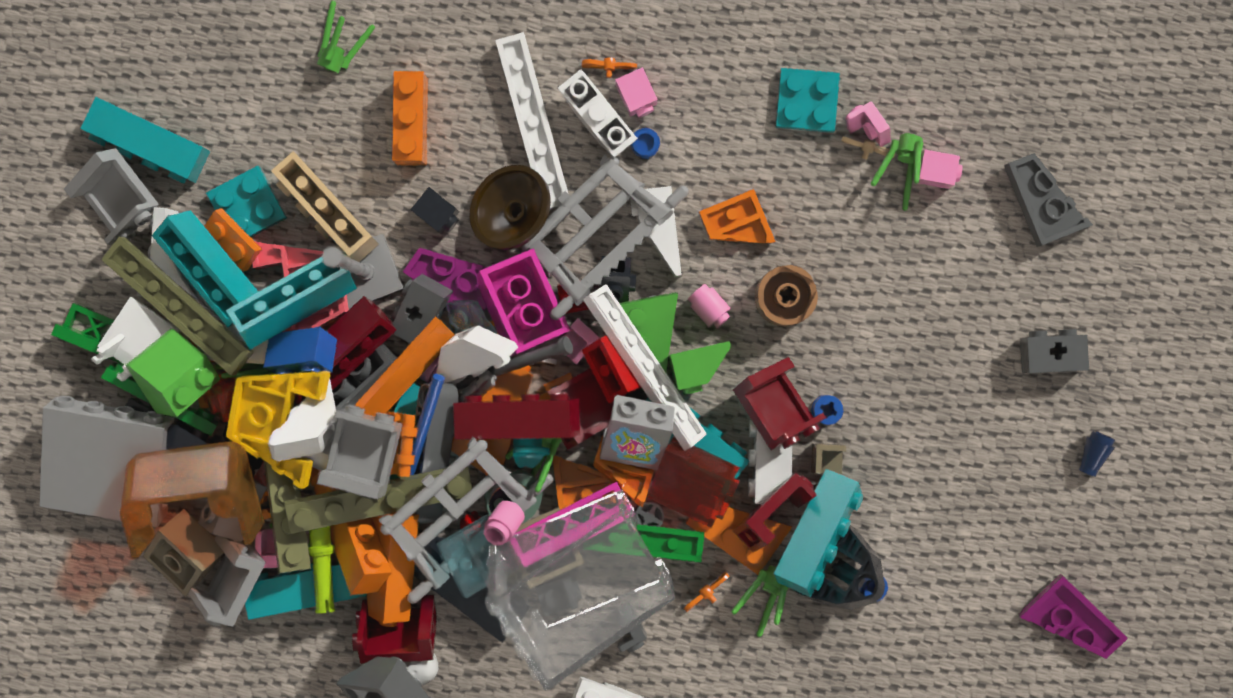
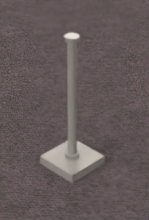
(373, 276)

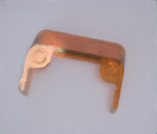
(189, 473)

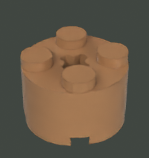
(801, 289)

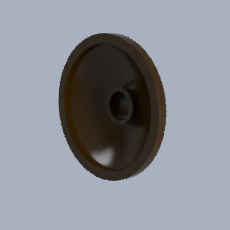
(501, 200)

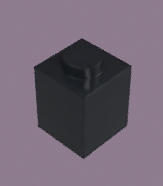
(436, 211)

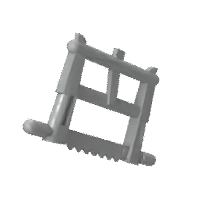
(631, 188)
(414, 547)

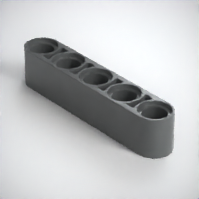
(438, 442)

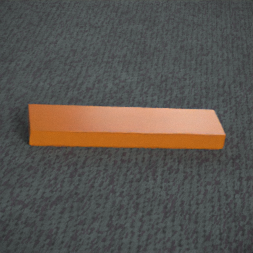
(406, 369)

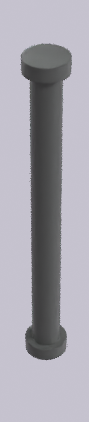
(563, 346)

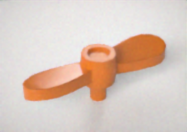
(608, 65)
(706, 592)

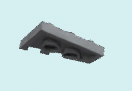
(1044, 205)

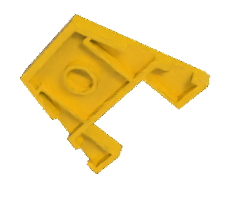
(264, 405)

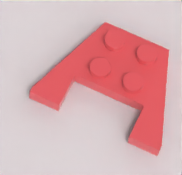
(292, 260)

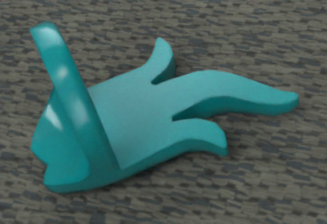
(529, 451)

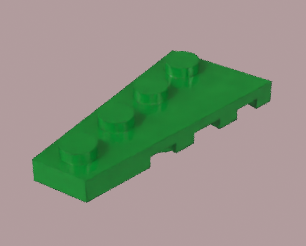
(200, 419)

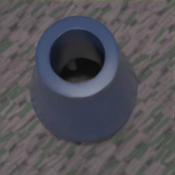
(1096, 452)

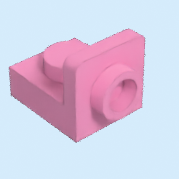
(871, 121)

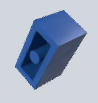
(301, 351)

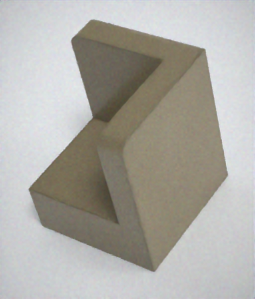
(827, 457)

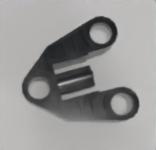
(854, 597)

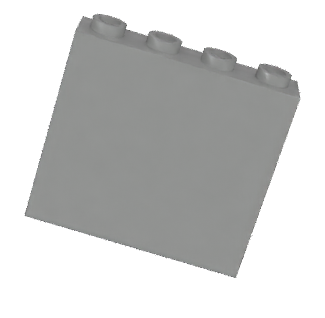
(88, 454)

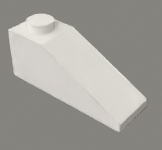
(663, 236)

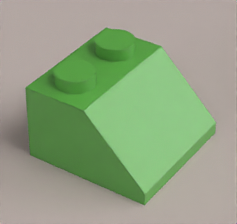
(697, 366)
(172, 373)

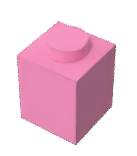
(637, 93)
(939, 169)

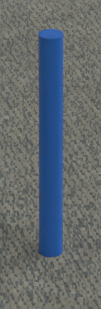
(426, 417)

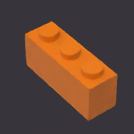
(410, 118)
(360, 555)

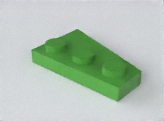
(654, 322)

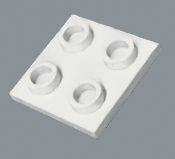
(131, 333)

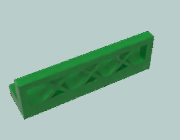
(81, 338)
(673, 543)

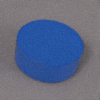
(646, 143)

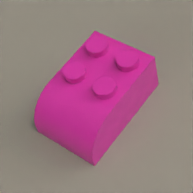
(521, 301)

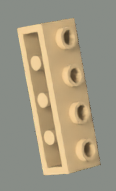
(324, 207)

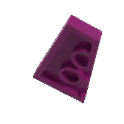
(448, 271)
(1071, 615)

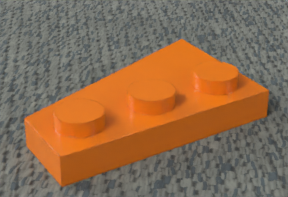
(724, 537)

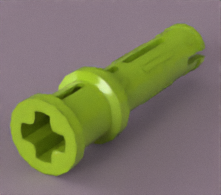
(321, 552)

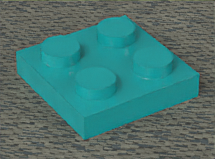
(807, 100)
(249, 201)

